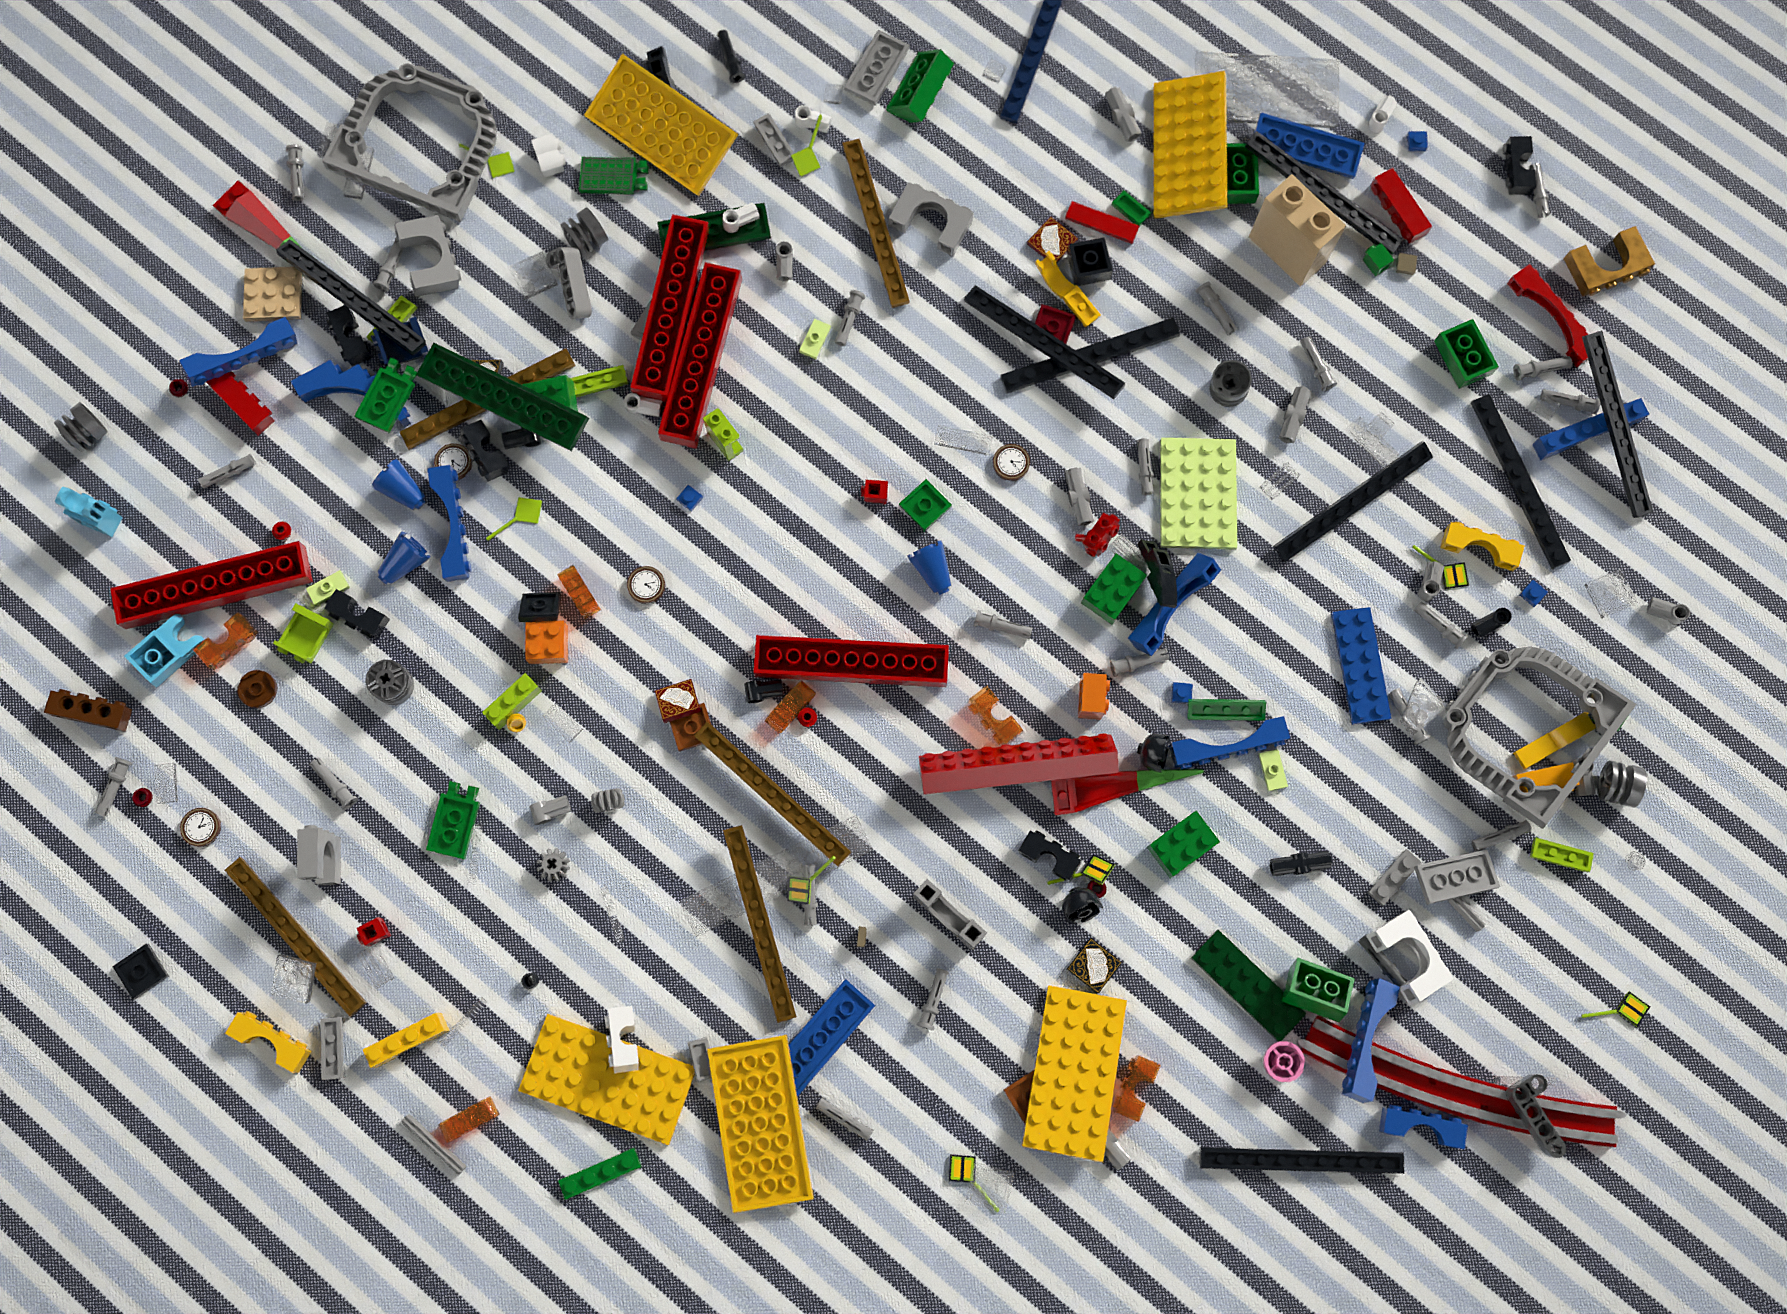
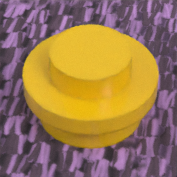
(516, 722)

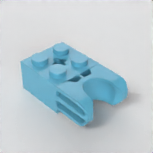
(89, 511)
(166, 647)

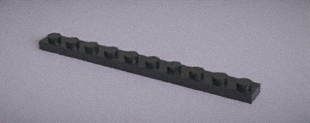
(1324, 192)
(351, 297)
(1044, 342)
(1095, 352)
(1617, 424)
(1520, 481)
(1353, 501)
(1301, 1160)

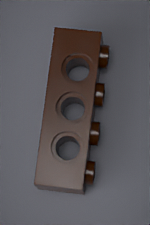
(58, 707)

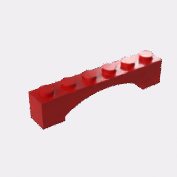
(1531, 285)

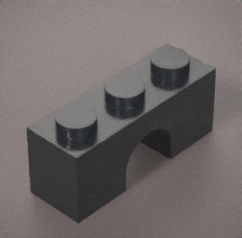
(1519, 180)
(342, 322)
(490, 464)
(342, 606)
(1037, 845)

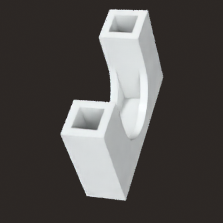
(1431, 972)

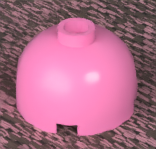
(1283, 1061)

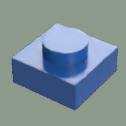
(1417, 141)
(689, 498)
(1533, 593)
(1181, 692)

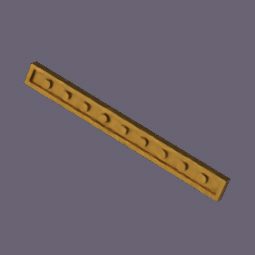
(875, 223)
(466, 410)
(772, 794)
(759, 924)
(295, 936)

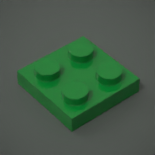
(925, 505)

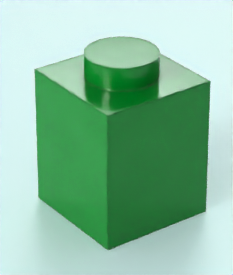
(1377, 259)

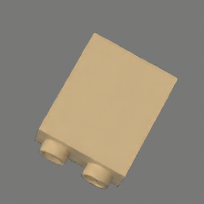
(1296, 230)

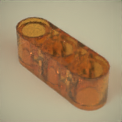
(579, 592)
(790, 707)
(468, 1119)

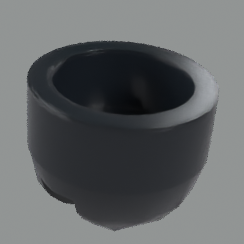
(527, 981)

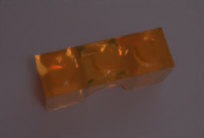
(240, 633)
(982, 704)
(1127, 1103)

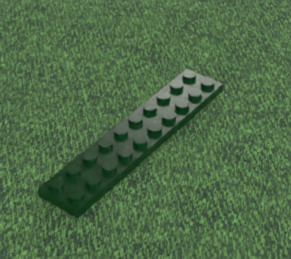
(502, 396)

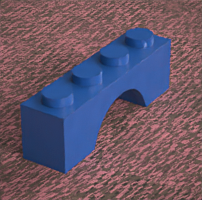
(1449, 1133)

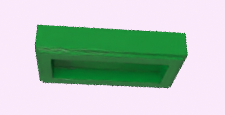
(1131, 208)

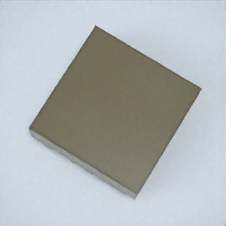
(1406, 264)
(862, 932)

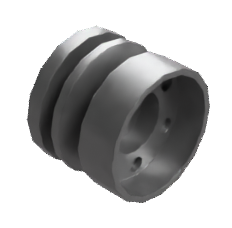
(584, 231)
(80, 427)
(392, 692)
(1622, 784)

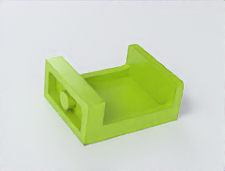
(723, 434)
(304, 634)

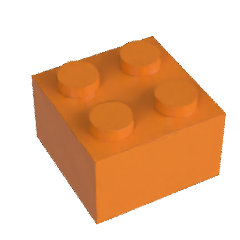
(546, 642)
(1092, 696)

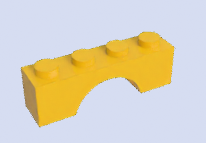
(1505, 552)
(405, 1039)
(289, 1053)

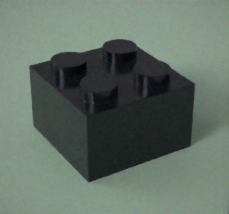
(1089, 261)

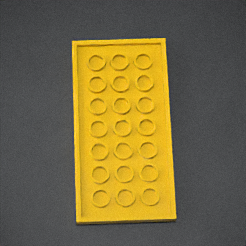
(660, 124)
(1190, 145)
(574, 1073)
(1074, 1074)
(760, 1124)

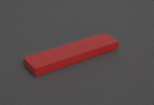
(1102, 222)

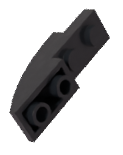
(658, 65)
(1161, 575)

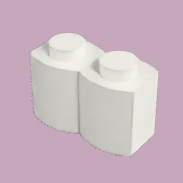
(548, 155)

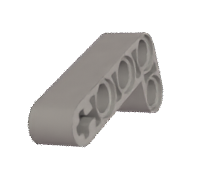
(572, 280)

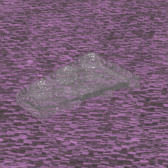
(1421, 707)

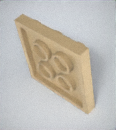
(272, 294)

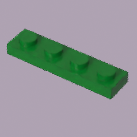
(1226, 709)
(599, 1173)

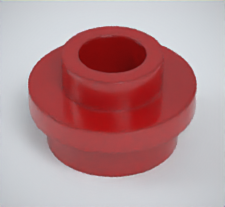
(285, 534)
(807, 723)

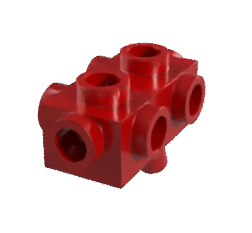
(1098, 538)

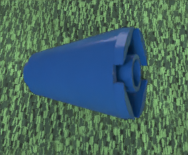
(399, 486)
(402, 558)
(932, 567)

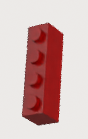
(1400, 205)
(242, 403)

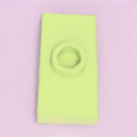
(815, 339)
(325, 588)
(1273, 770)

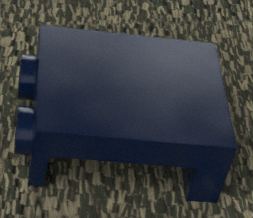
(390, 349)

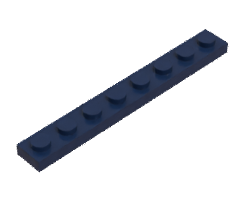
(1031, 60)

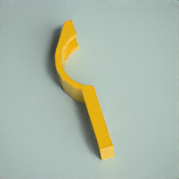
(1066, 290)
(1554, 740)

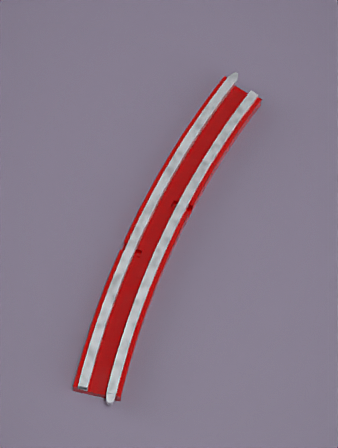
(1458, 1093)

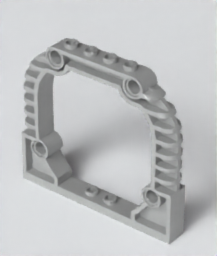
(446, 198)
(1540, 801)

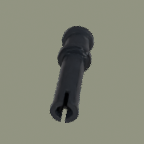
(732, 63)

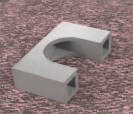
(916, 199)
(429, 232)
(318, 856)
(964, 929)

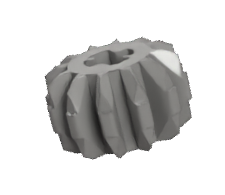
(607, 800)
(553, 856)

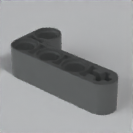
(1539, 1117)

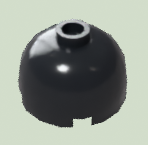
(1154, 751)
(1081, 904)

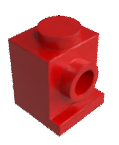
(879, 486)
(364, 932)

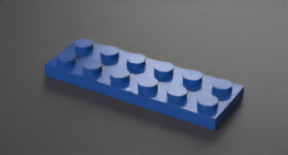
(1312, 145)
(1361, 665)
(827, 1032)

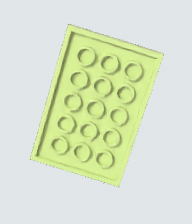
(1198, 493)

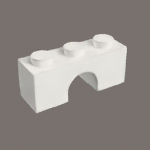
(623, 1056)

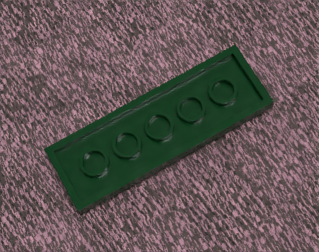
(719, 237)
(1247, 985)

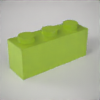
(512, 701)

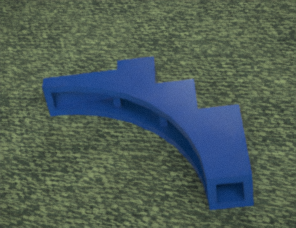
(331, 379)

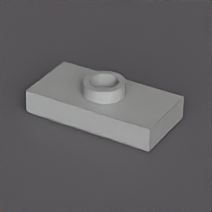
(700, 1059)

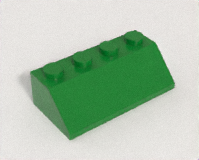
(920, 85)

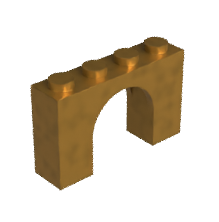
(1592, 278)

